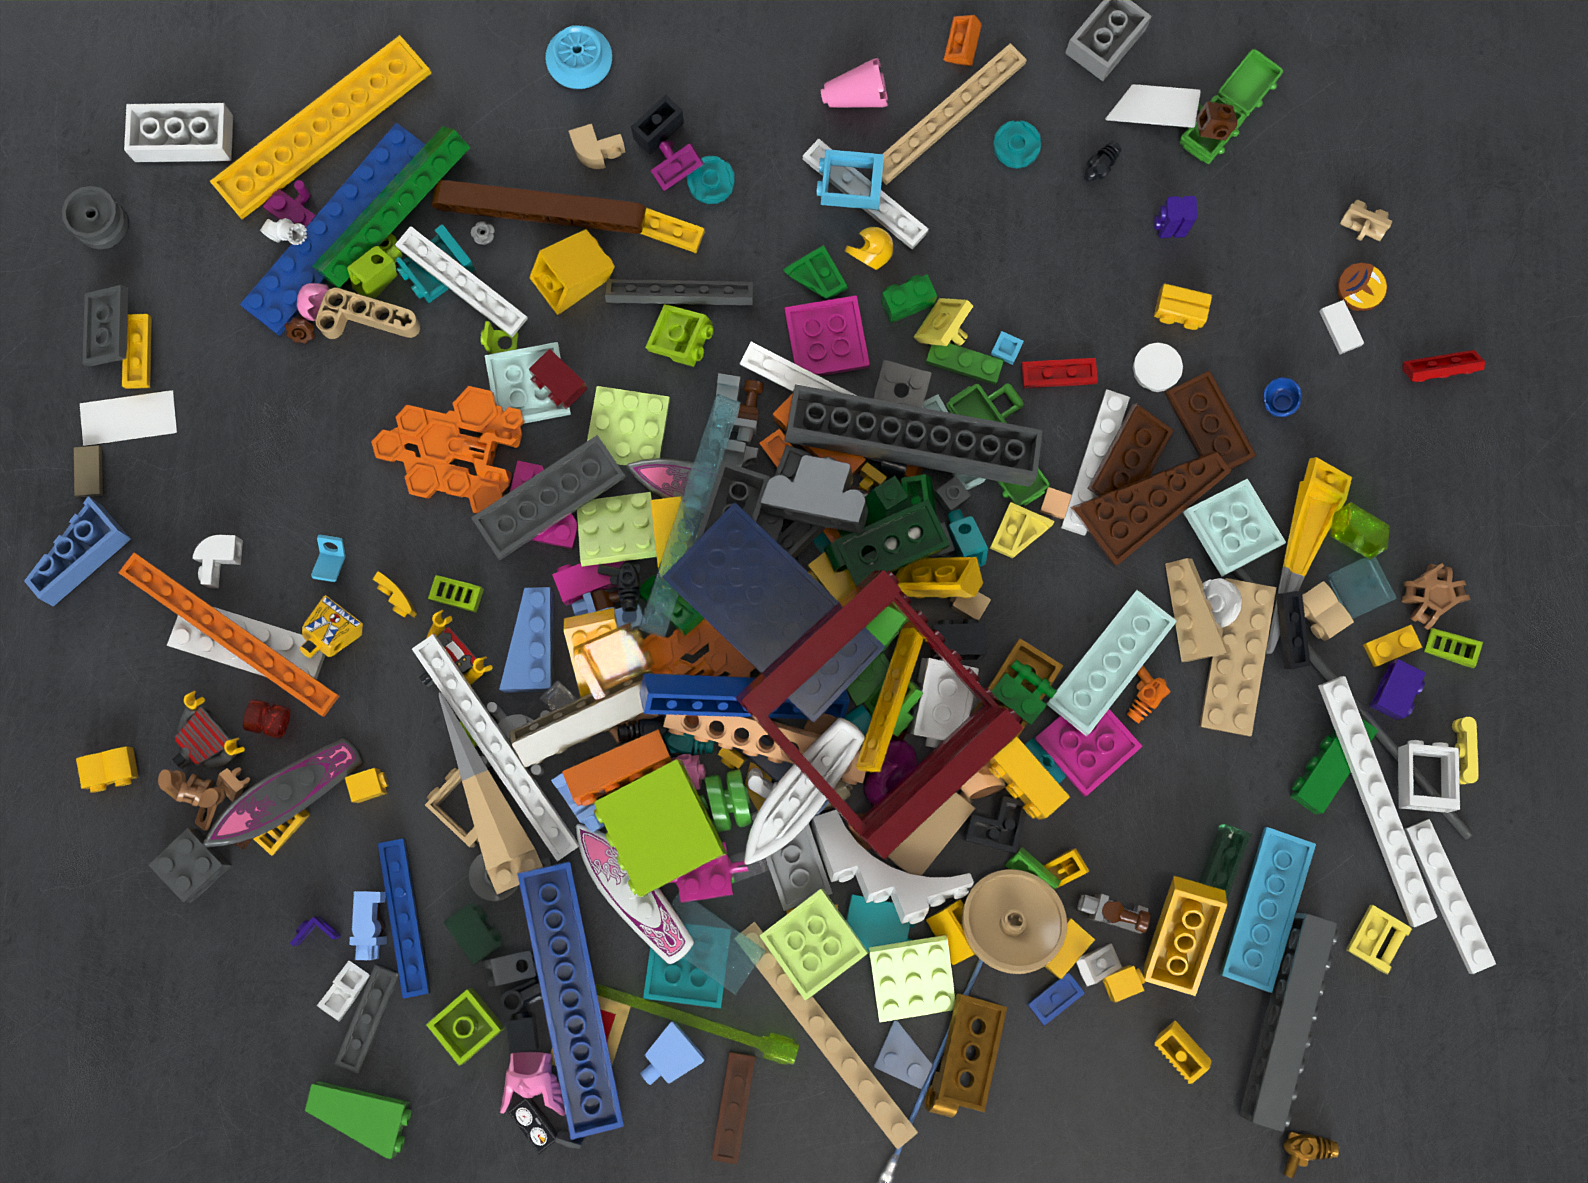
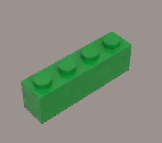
(1324, 774)

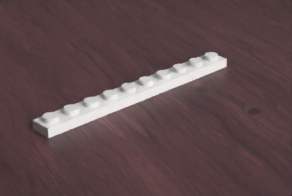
(495, 747)
(1377, 801)

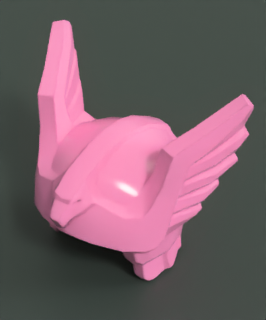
(531, 1075)

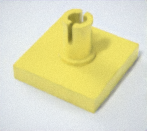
(944, 323)

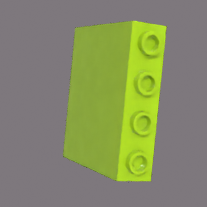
(659, 828)

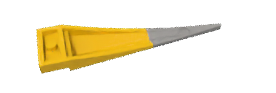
(1317, 500)

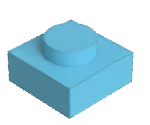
(1007, 347)

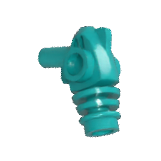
(686, 743)

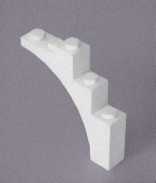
(877, 880)

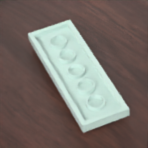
(1111, 663)

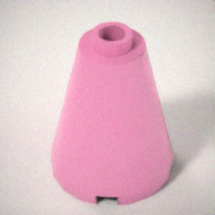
(857, 88)

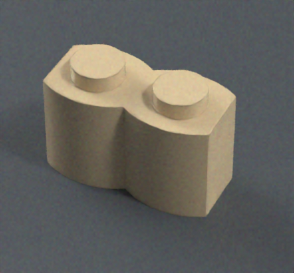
(1325, 612)

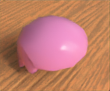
(310, 299)

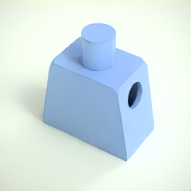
(671, 1055)

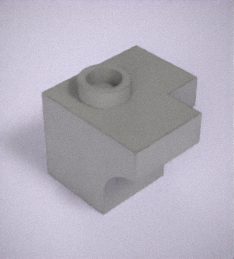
(739, 454)

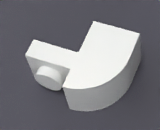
(214, 552)

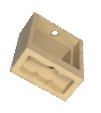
(438, 795)

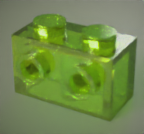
(1360, 530)

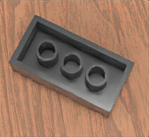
(732, 486)

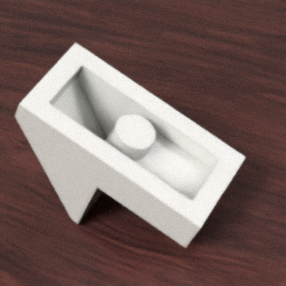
(1098, 964)

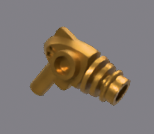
(1307, 1148)

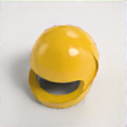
(876, 249)

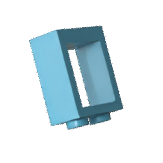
(855, 160)

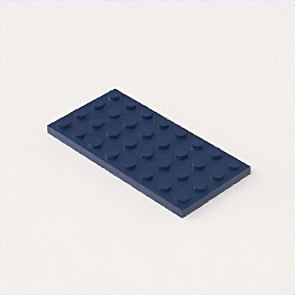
(765, 604)

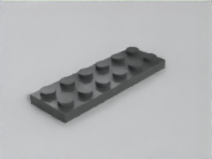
(548, 497)

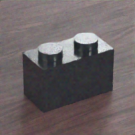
(657, 124)

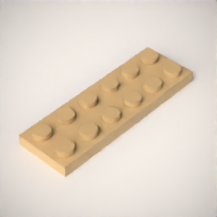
(1236, 676)

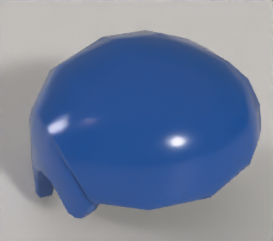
(1282, 397)

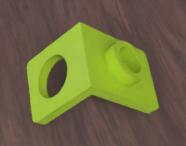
(490, 339)

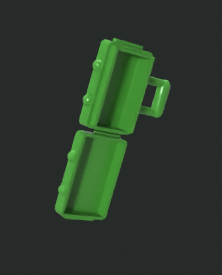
(1242, 91)
(976, 403)

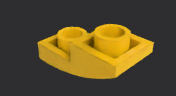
(401, 602)

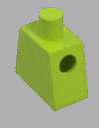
(374, 271)

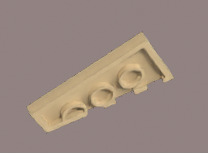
(1195, 626)

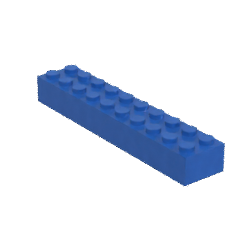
(570, 1000)

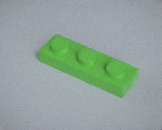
(965, 362)

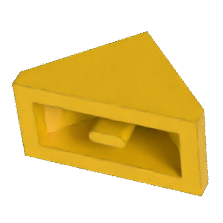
(1067, 866)

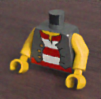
(464, 658)

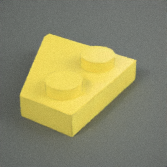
(1019, 530)

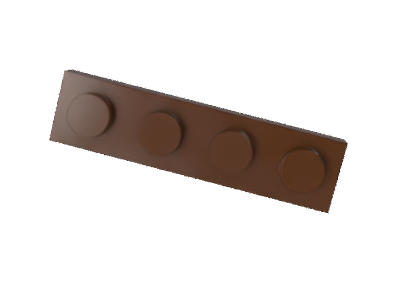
(733, 1108)

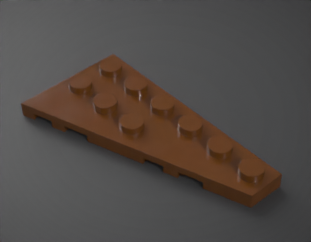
(1136, 512)

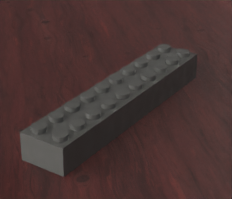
(913, 435)

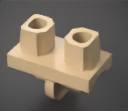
(1365, 221)

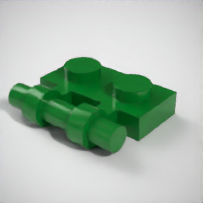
(1022, 701)

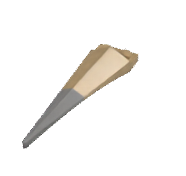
(499, 833)

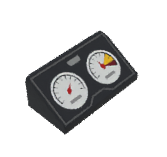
(533, 1124)

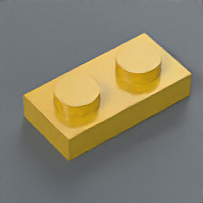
(1392, 646)

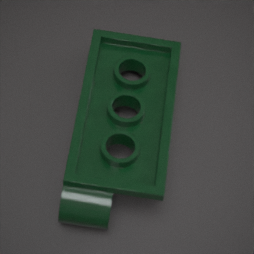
(847, 550)

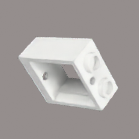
(1449, 777)

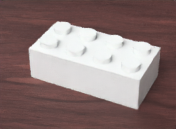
(178, 132)

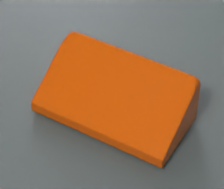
(963, 40)

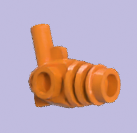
(1150, 695)

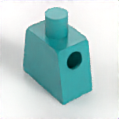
(966, 537)

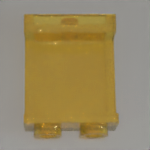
(612, 659)

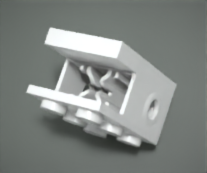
(943, 703)

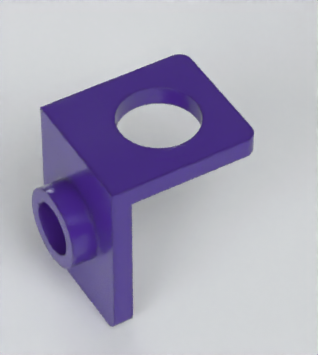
(307, 926)

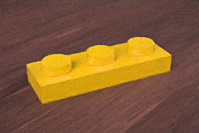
(672, 230)
(137, 365)

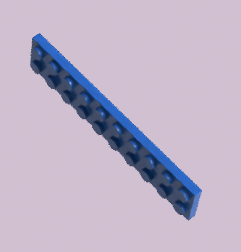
(275, 295)

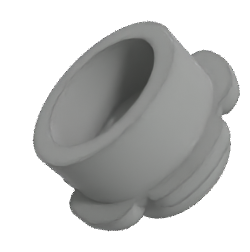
(485, 238)

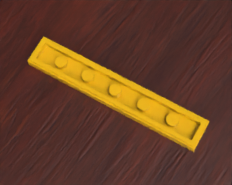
(890, 701)

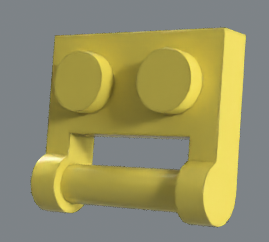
(1371, 935)

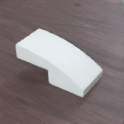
(344, 991)

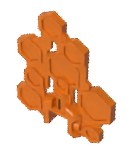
(441, 443)
(719, 658)

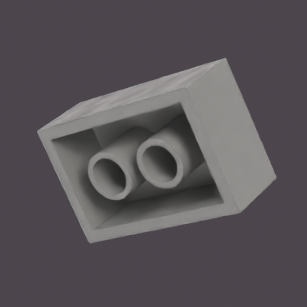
(1107, 36)

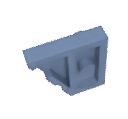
(903, 1057)

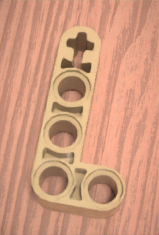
(368, 317)

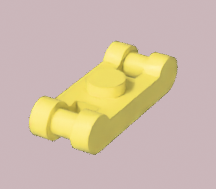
(1468, 753)

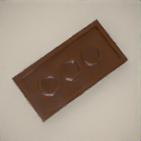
(1210, 420)
(1132, 451)

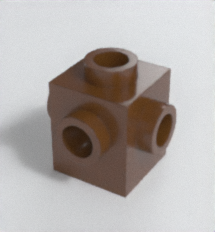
(1216, 121)

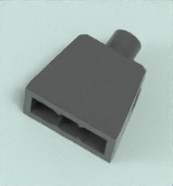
(503, 969)

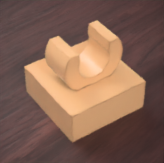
(231, 784)

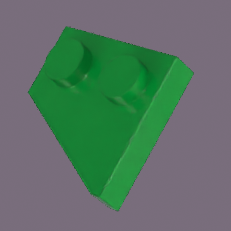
(818, 274)

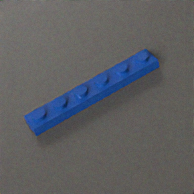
(404, 918)

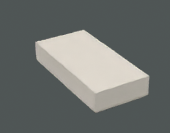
(1341, 327)

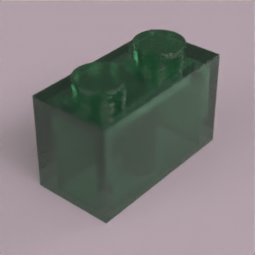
(474, 933)

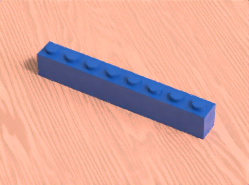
(713, 697)

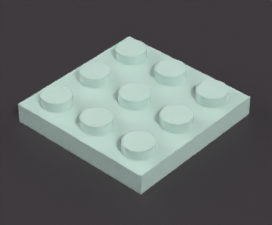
(512, 383)
(1234, 527)

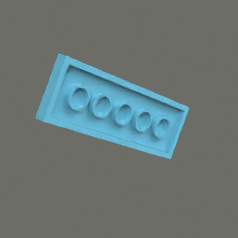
(1267, 909)

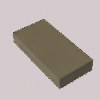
(88, 471)

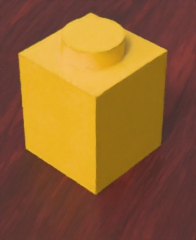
(366, 785)
(1124, 983)

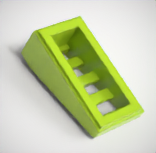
(475, 598)
(1460, 659)

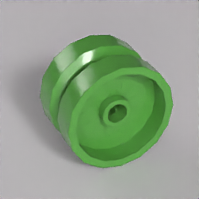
(728, 800)

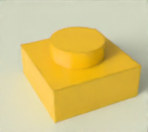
(732, 758)

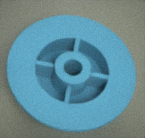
(579, 57)

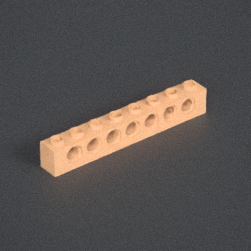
(752, 745)

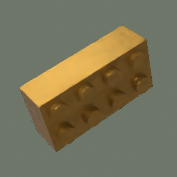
(1027, 654)

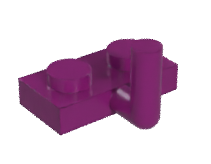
(676, 165)
(283, 206)

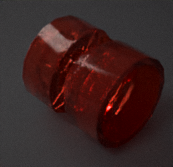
(262, 717)

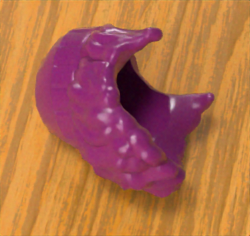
(897, 764)

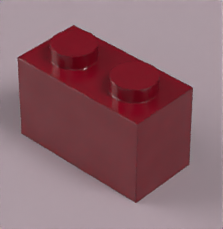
(557, 379)

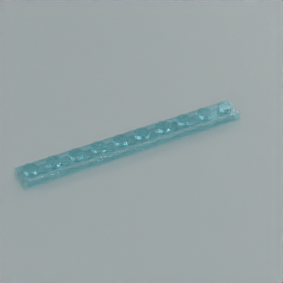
(690, 511)

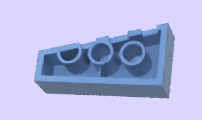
(77, 553)
(531, 650)

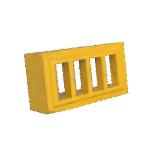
(295, 822)

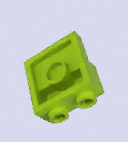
(680, 335)

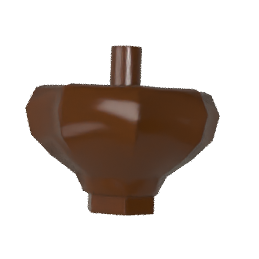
(300, 330)

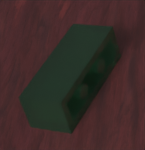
(1225, 858)

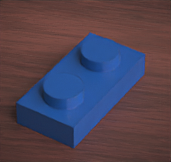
(1055, 998)

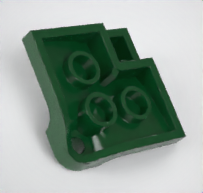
(882, 503)

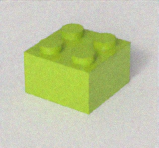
(465, 1026)

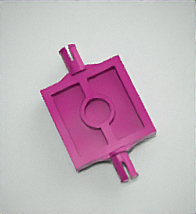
(709, 880)

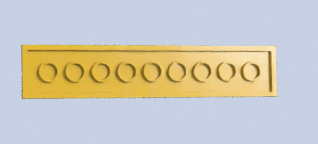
(320, 127)

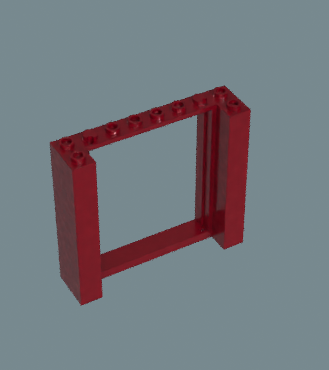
(940, 772)

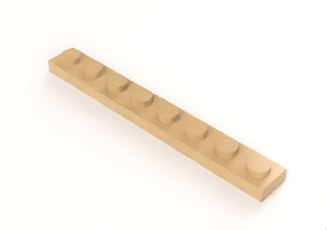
(951, 111)

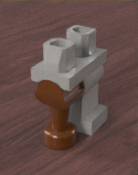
(747, 415)
(1113, 913)

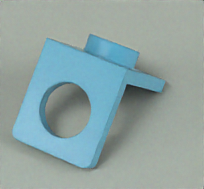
(329, 560)

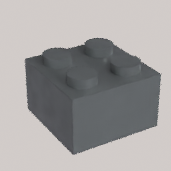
(189, 865)

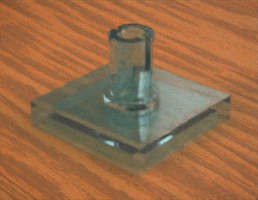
(1361, 586)

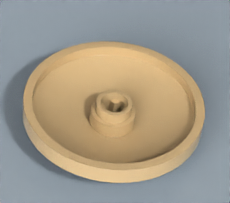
(1014, 921)

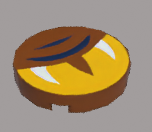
(1362, 287)

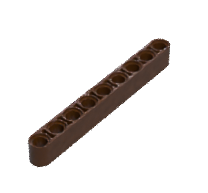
(539, 206)

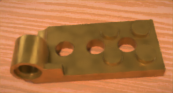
(946, 1091)

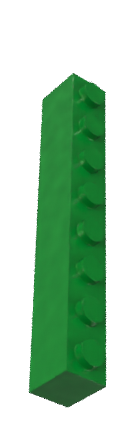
(392, 205)

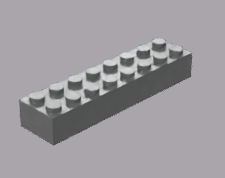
(1288, 1022)

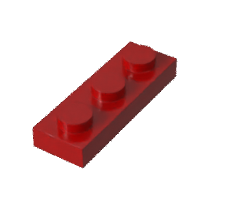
(1443, 365)
(1059, 373)

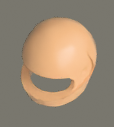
(983, 784)

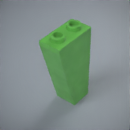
(361, 1115)

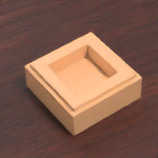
(1055, 503)

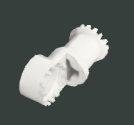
(284, 230)

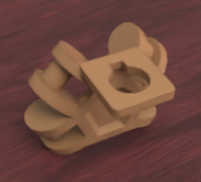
(1437, 594)
(194, 791)

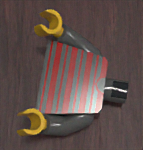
(203, 737)

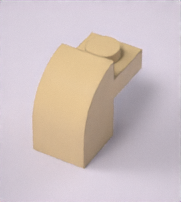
(593, 152)

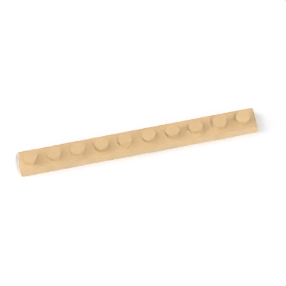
(835, 1048)

